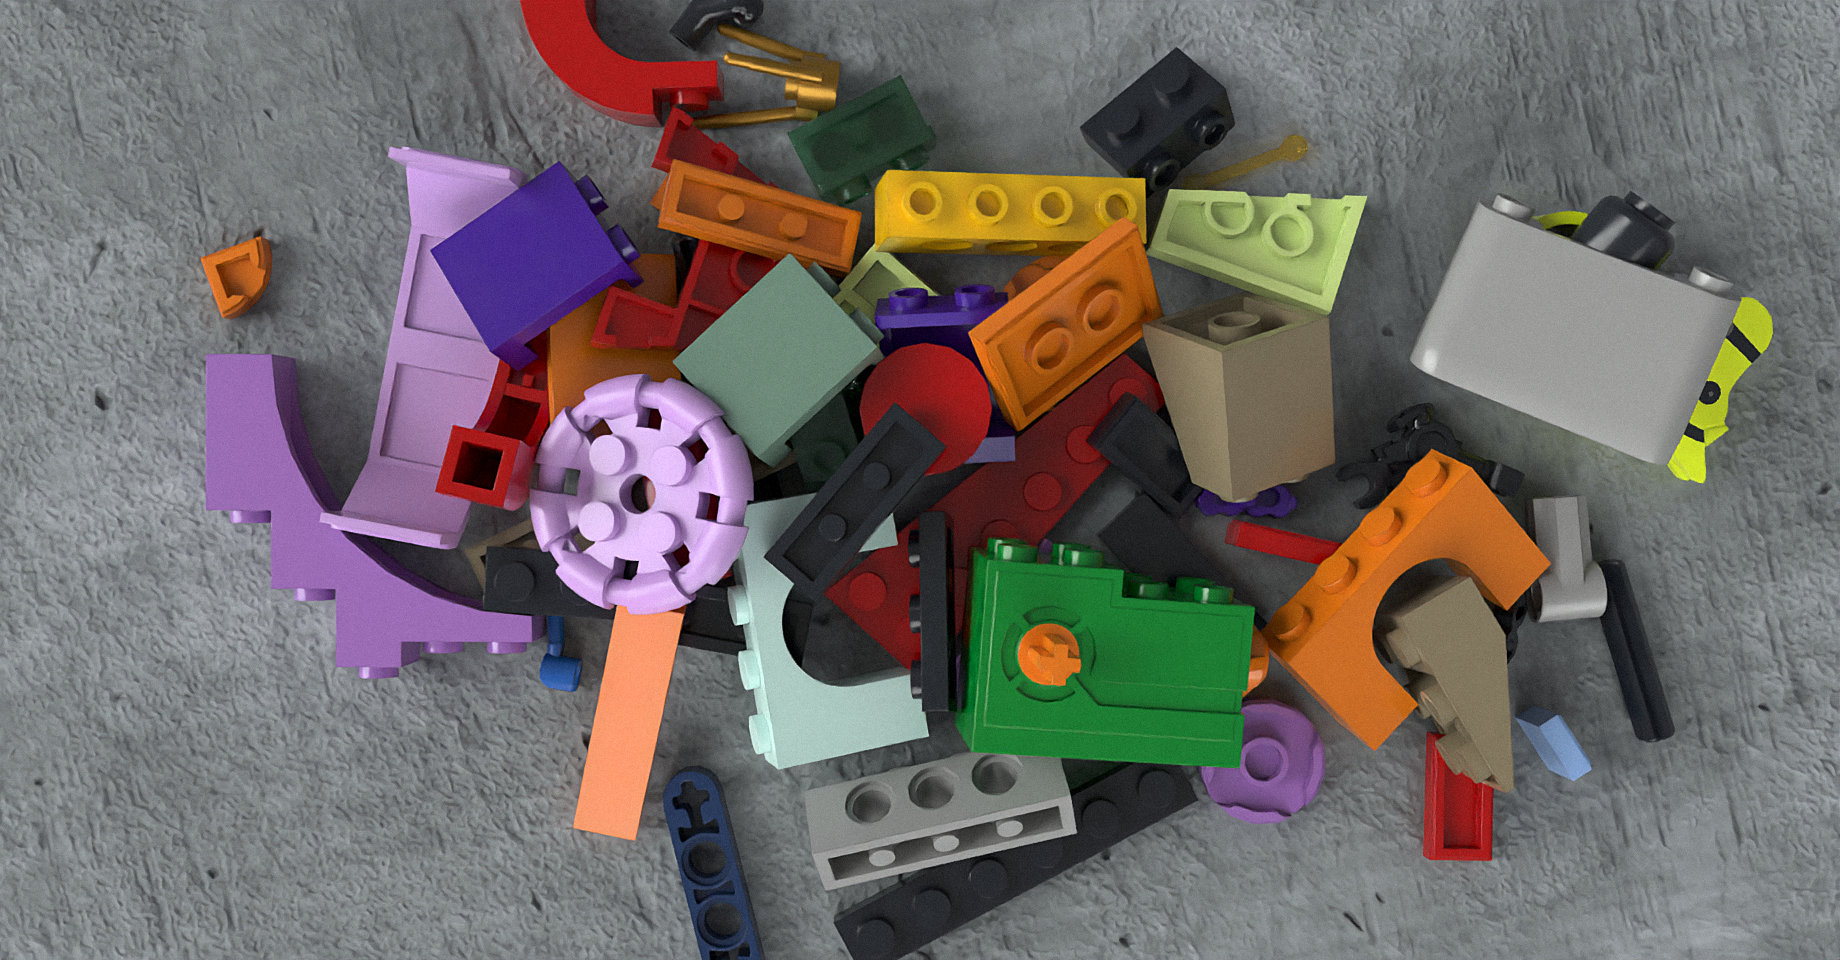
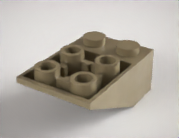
(1454, 672)

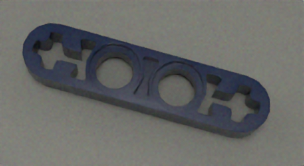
(705, 889)

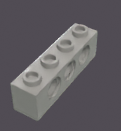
(917, 834)

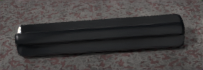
(1633, 657)

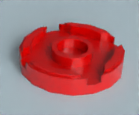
(938, 391)

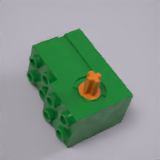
(1102, 660)

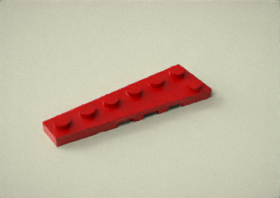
(996, 500)

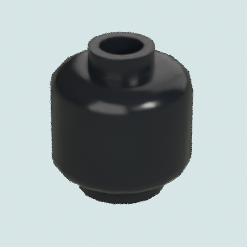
(1628, 230)

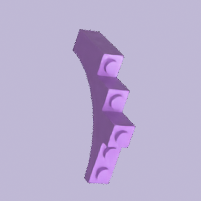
(268, 473)

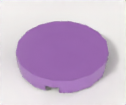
(1278, 765)

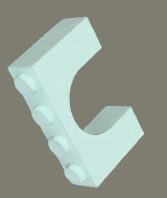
(797, 714)

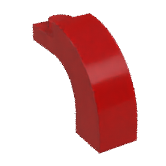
(608, 82)
(497, 456)

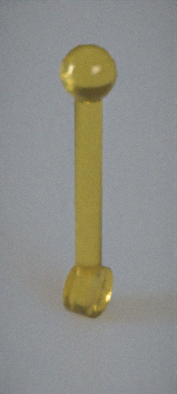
(1291, 150)

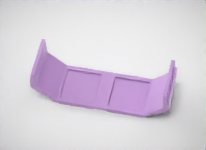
(434, 365)

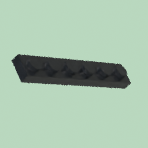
(963, 890)

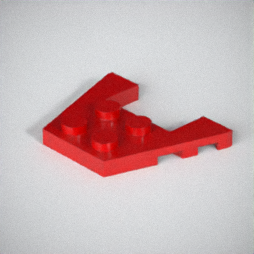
(716, 272)

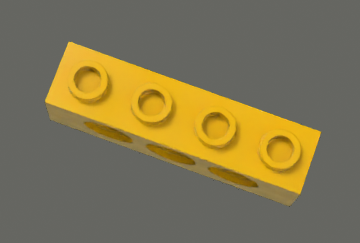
(1000, 212)

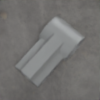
(1572, 582)

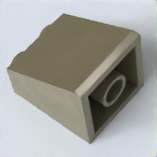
(1246, 391)

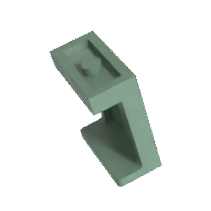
(780, 356)

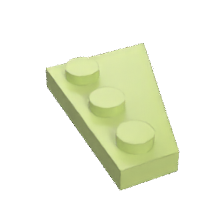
(1265, 245)

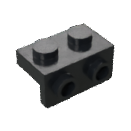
(1161, 122)

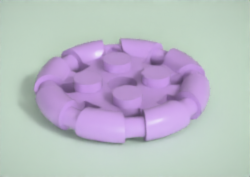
(604, 501)

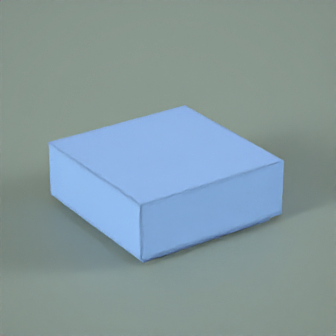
(1554, 742)

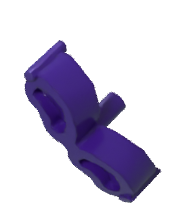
(1272, 502)

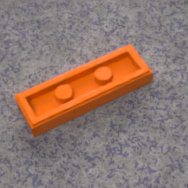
(758, 218)

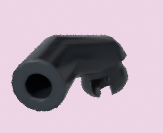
(703, 14)

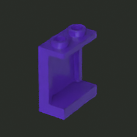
(535, 261)
(945, 320)

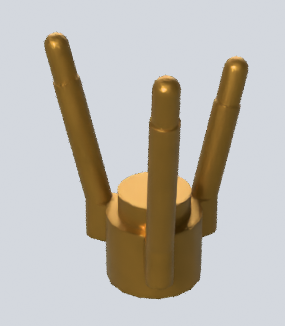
(808, 76)

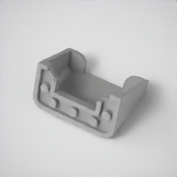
(1574, 332)

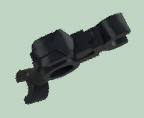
(1421, 436)

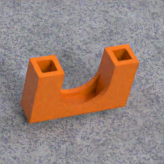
(1328, 624)

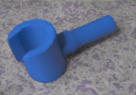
(558, 670)

